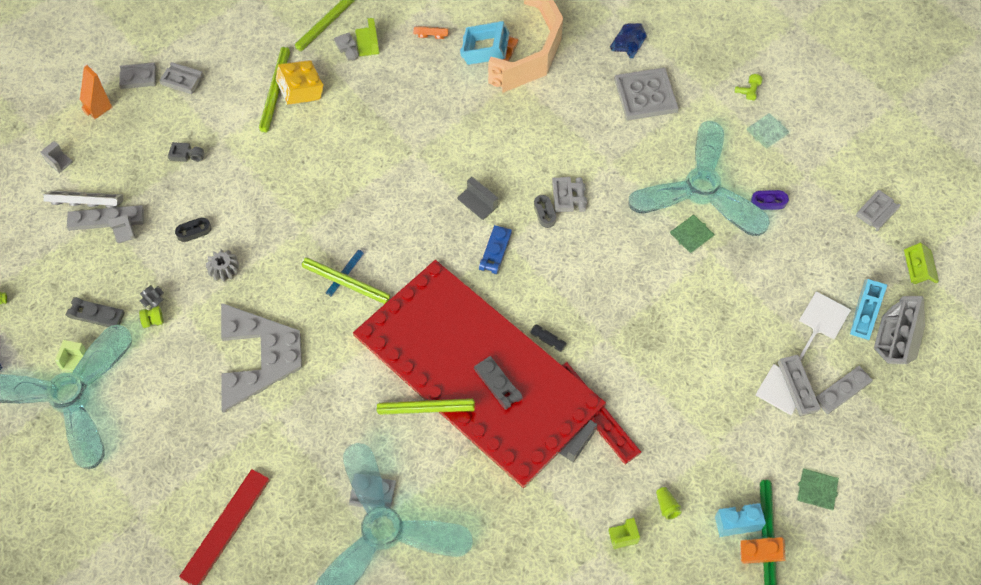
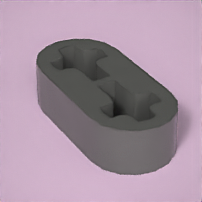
(540, 212)

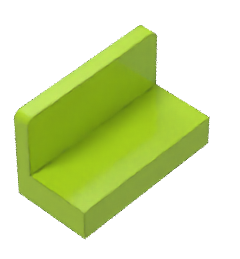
(367, 39)
(921, 264)

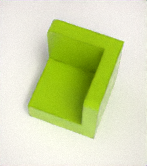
(624, 534)

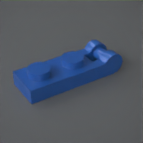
(495, 249)

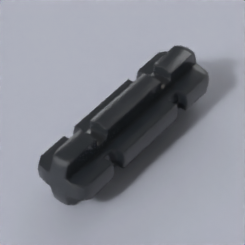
(548, 338)

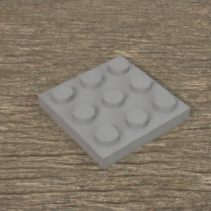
(646, 94)

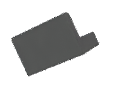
(478, 199)
(577, 444)

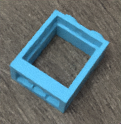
(482, 32)

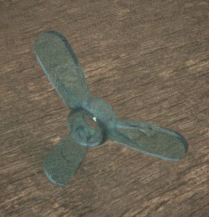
(732, 206)
(80, 429)
(428, 536)

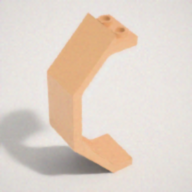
(514, 74)

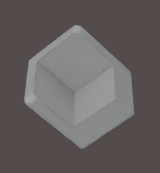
(55, 157)
(122, 228)

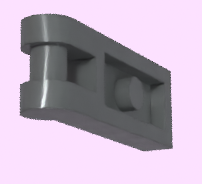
(95, 313)
(497, 382)

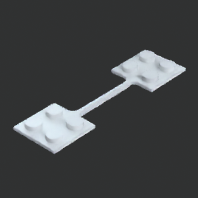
(823, 317)

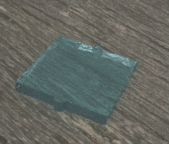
(767, 131)

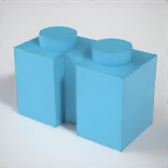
(745, 521)

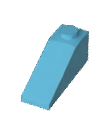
(867, 308)

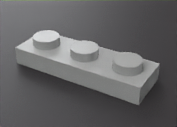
(798, 385)
(843, 390)

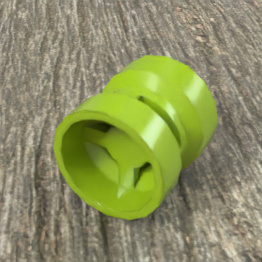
(151, 317)

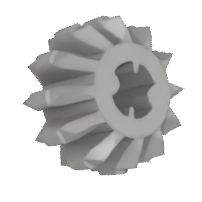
(222, 265)

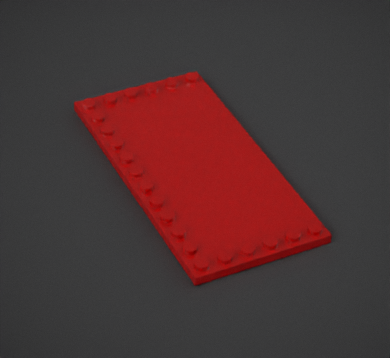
(434, 339)

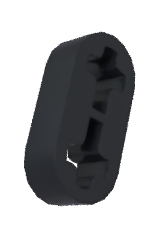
(193, 229)

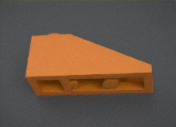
(93, 94)

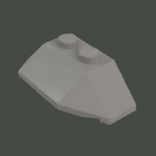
(901, 331)

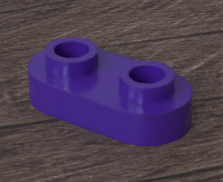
(769, 199)

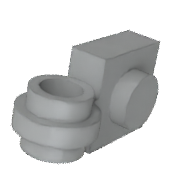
(346, 44)

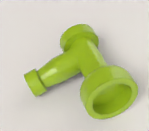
(754, 80)

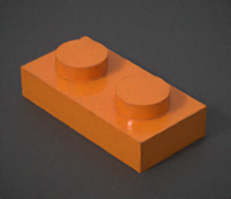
(424, 31)
(763, 550)

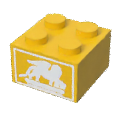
(299, 82)

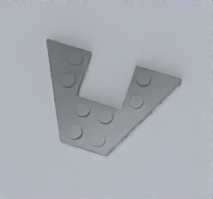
(278, 354)

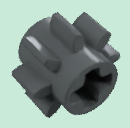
(151, 296)

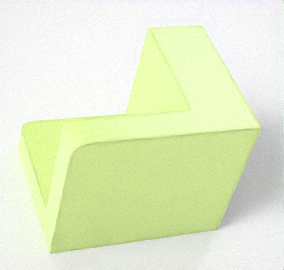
(69, 355)

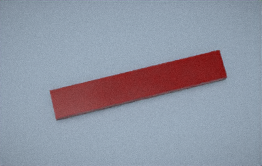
(612, 431)
(224, 528)

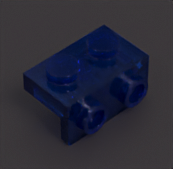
(629, 39)

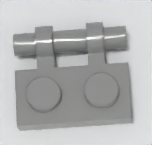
(563, 194)

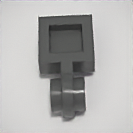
(182, 151)

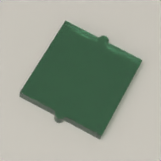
(692, 233)
(817, 489)

